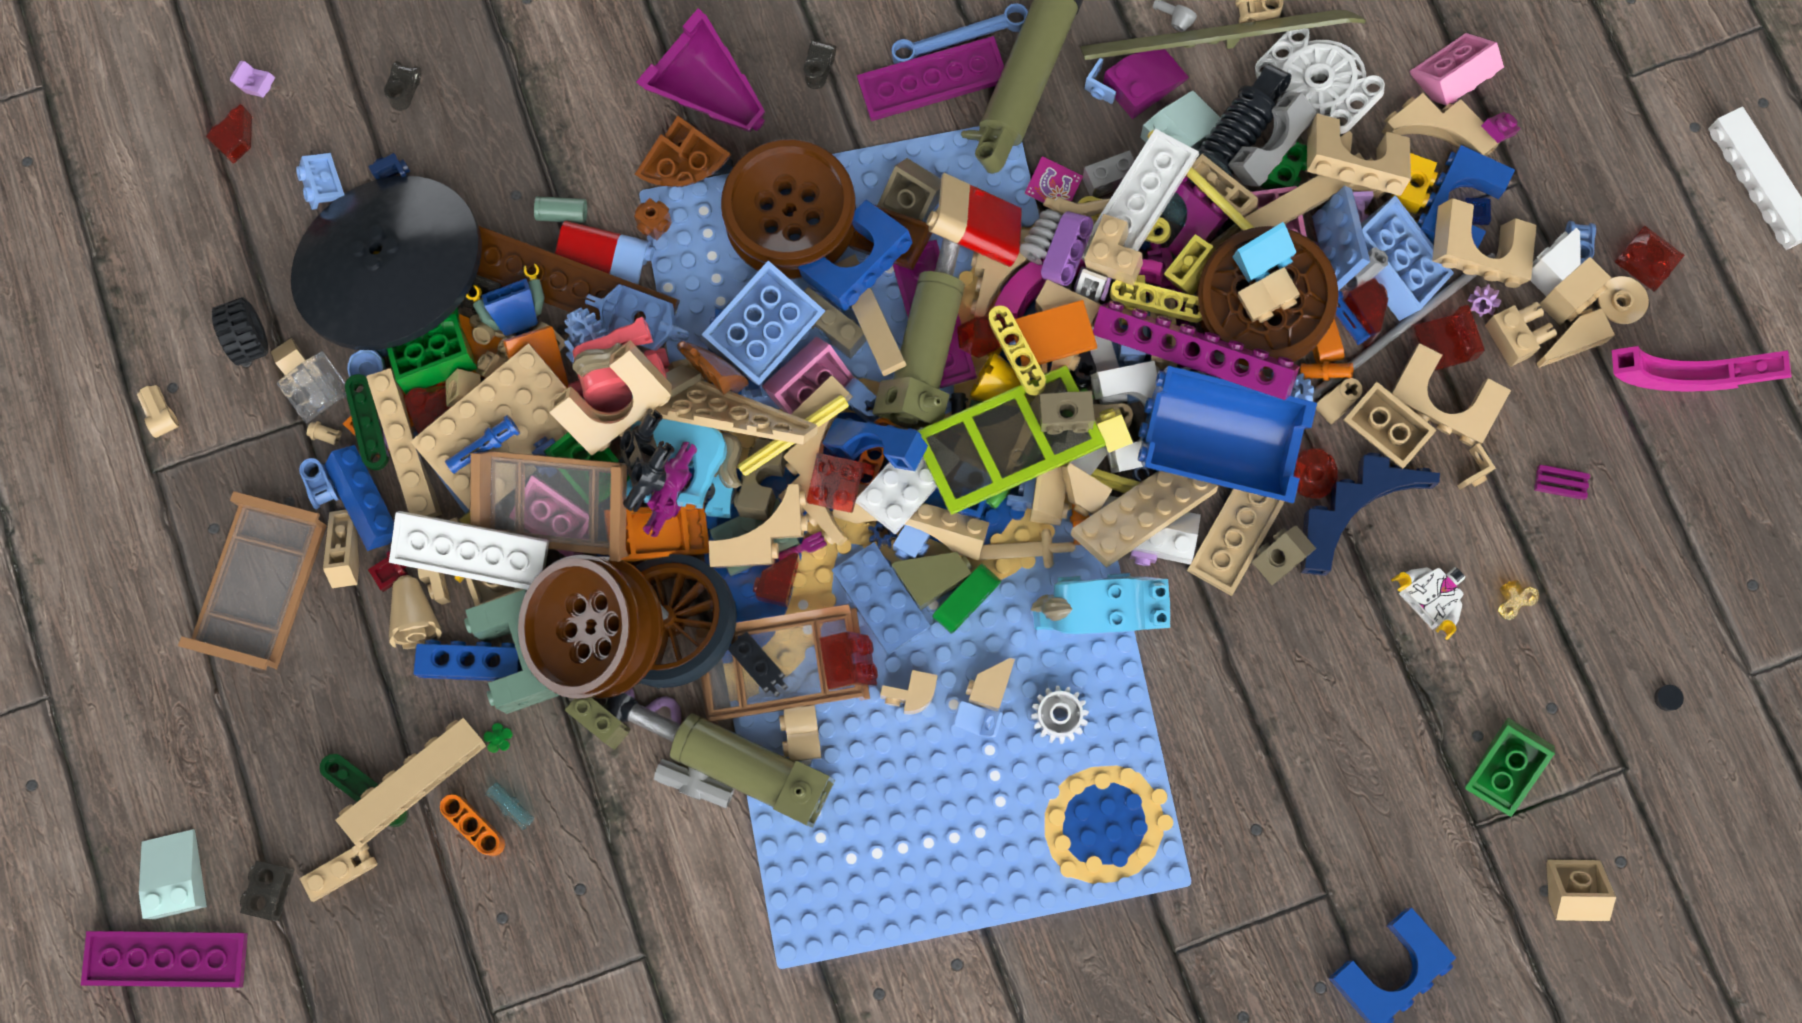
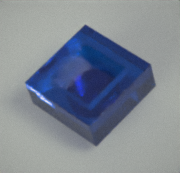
(1481, 210)

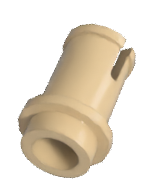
(323, 433)

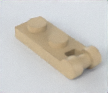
(337, 872)

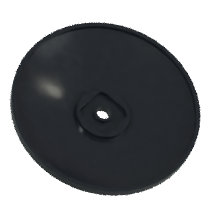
(405, 289)

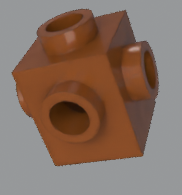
(653, 218)

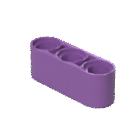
(1067, 248)

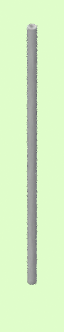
(1399, 329)

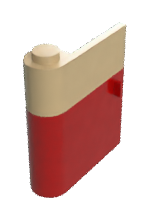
(977, 220)

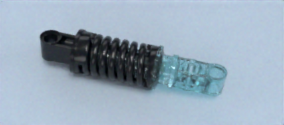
(1237, 128)

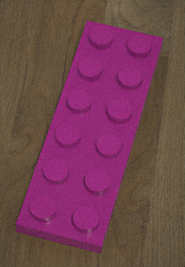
(931, 78)
(959, 363)
(164, 959)

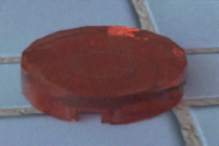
(1316, 473)

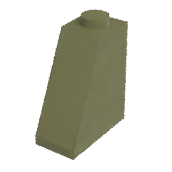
(932, 576)

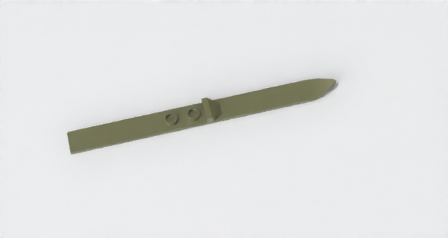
(1228, 34)

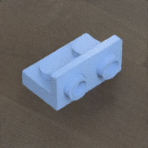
(319, 179)

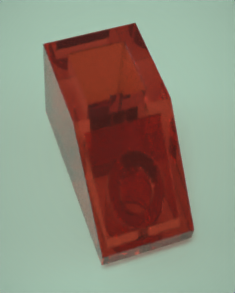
(233, 134)
(978, 337)

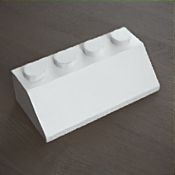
(1173, 542)

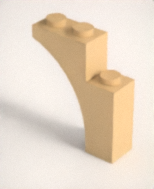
(1453, 124)
(758, 545)

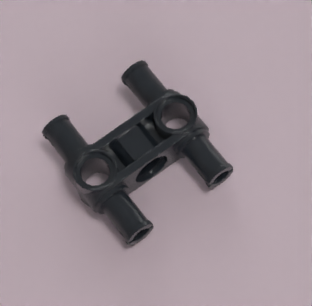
(644, 459)

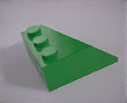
(432, 356)

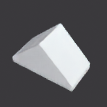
(1091, 285)

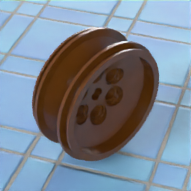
(806, 172)
(1298, 328)
(580, 641)

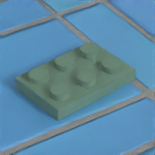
(741, 526)

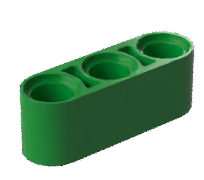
(966, 598)

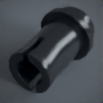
(958, 402)

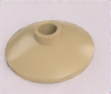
(1630, 293)

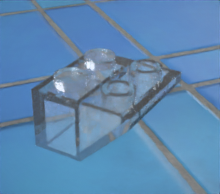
(313, 387)

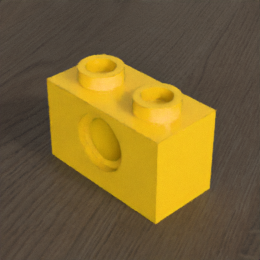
(1423, 174)

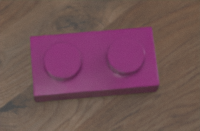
(1501, 127)

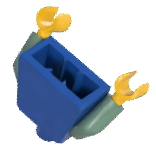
(511, 307)

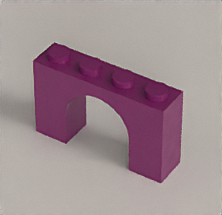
(1203, 216)

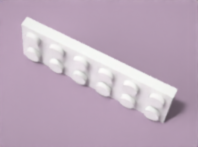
(1148, 187)
(467, 550)

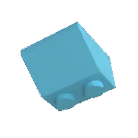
(1265, 253)

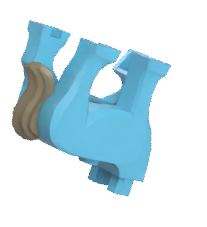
(713, 463)
(1104, 605)

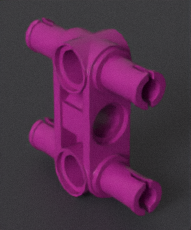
(664, 501)

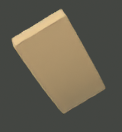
(491, 362)

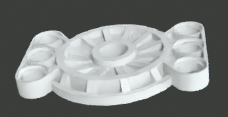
(1314, 62)

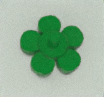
(498, 738)

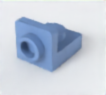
(1022, 503)

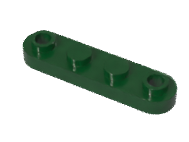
(366, 422)
(351, 781)

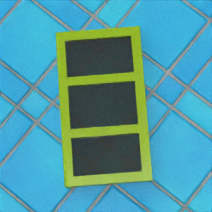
(1001, 444)

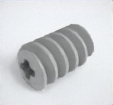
(1040, 236)

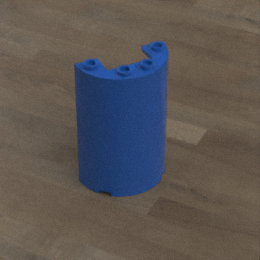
(1224, 433)

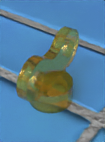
(1516, 598)

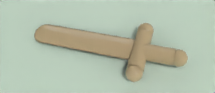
(1028, 549)

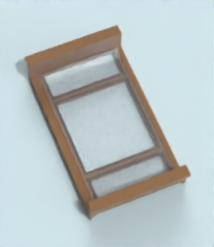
(552, 499)
(257, 583)
(796, 650)

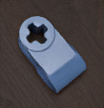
(1587, 238)
(861, 400)
(320, 487)

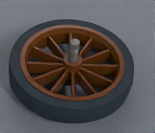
(676, 614)

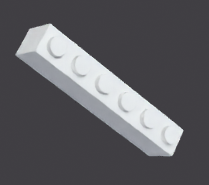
(1760, 174)

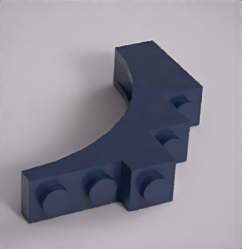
(1347, 498)

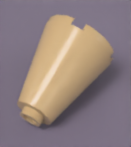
(411, 615)

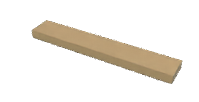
(1297, 201)
(875, 327)

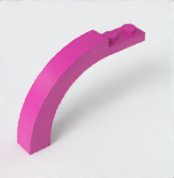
(1028, 284)
(1656, 373)

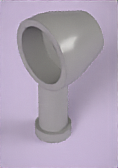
(1181, 16)

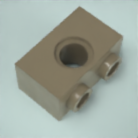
(1076, 402)
(1292, 544)

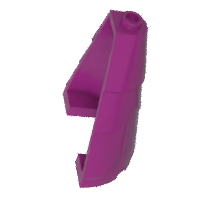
(705, 77)

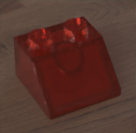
(1369, 306)

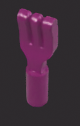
(808, 545)

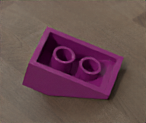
(1144, 80)

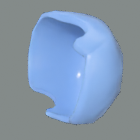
(365, 363)

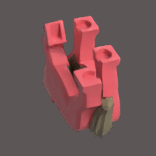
(597, 381)

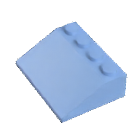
(1410, 273)
(762, 324)

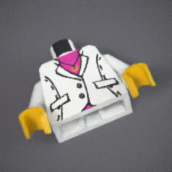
(1433, 596)

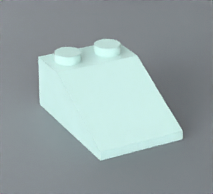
(1185, 120)
(170, 876)

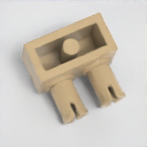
(1513, 334)

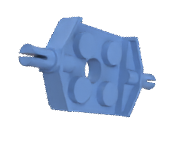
(623, 303)

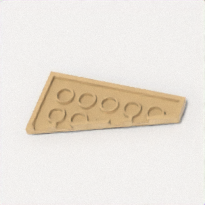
(708, 407)

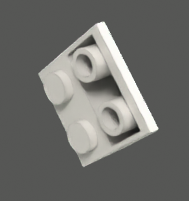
(1556, 262)

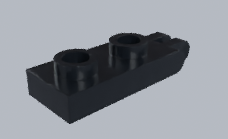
(757, 664)

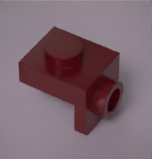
(387, 573)

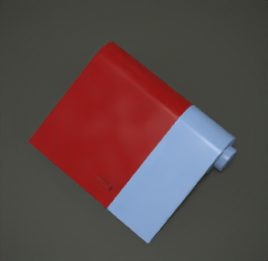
(604, 250)

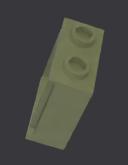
(598, 721)

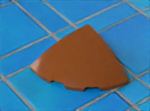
(682, 157)
(713, 368)

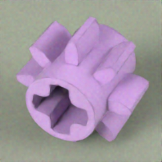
(1487, 294)

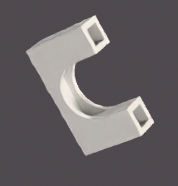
(1131, 380)

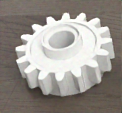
(1053, 727)

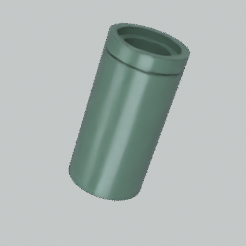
(560, 209)

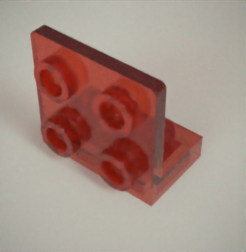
(1453, 337)
(836, 482)
(848, 660)

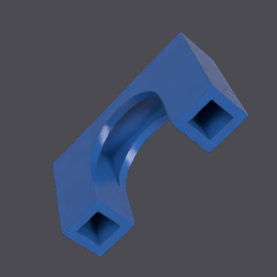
(1471, 170)
(847, 284)
(1428, 959)

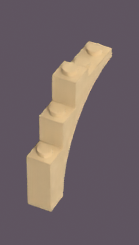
(993, 277)
(802, 457)

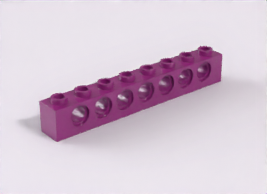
(1109, 328)

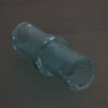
(509, 806)

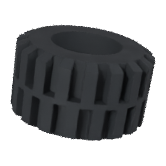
(239, 331)

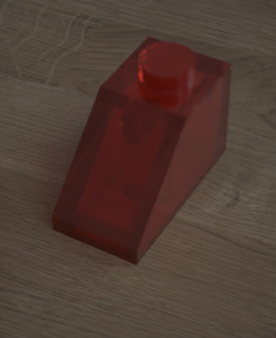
(777, 581)

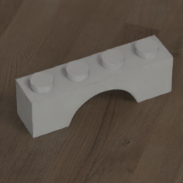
(1291, 118)

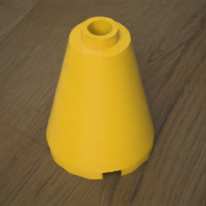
(994, 378)

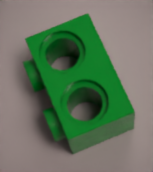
(1288, 168)

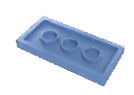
(1341, 235)
(881, 598)

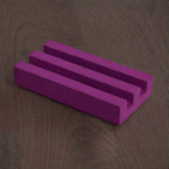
(1583, 485)

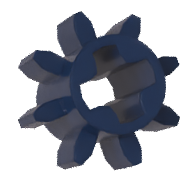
(876, 537)

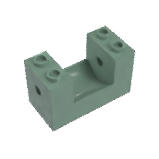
(497, 620)

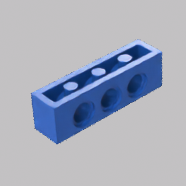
(428, 657)

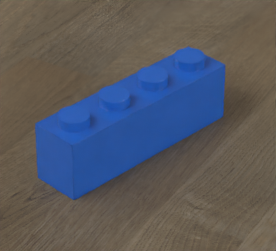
(360, 497)

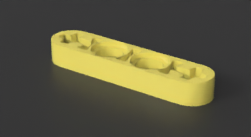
(1157, 305)
(1017, 350)

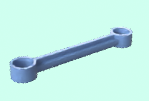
(961, 34)

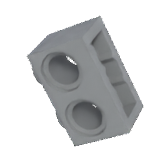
(1107, 174)

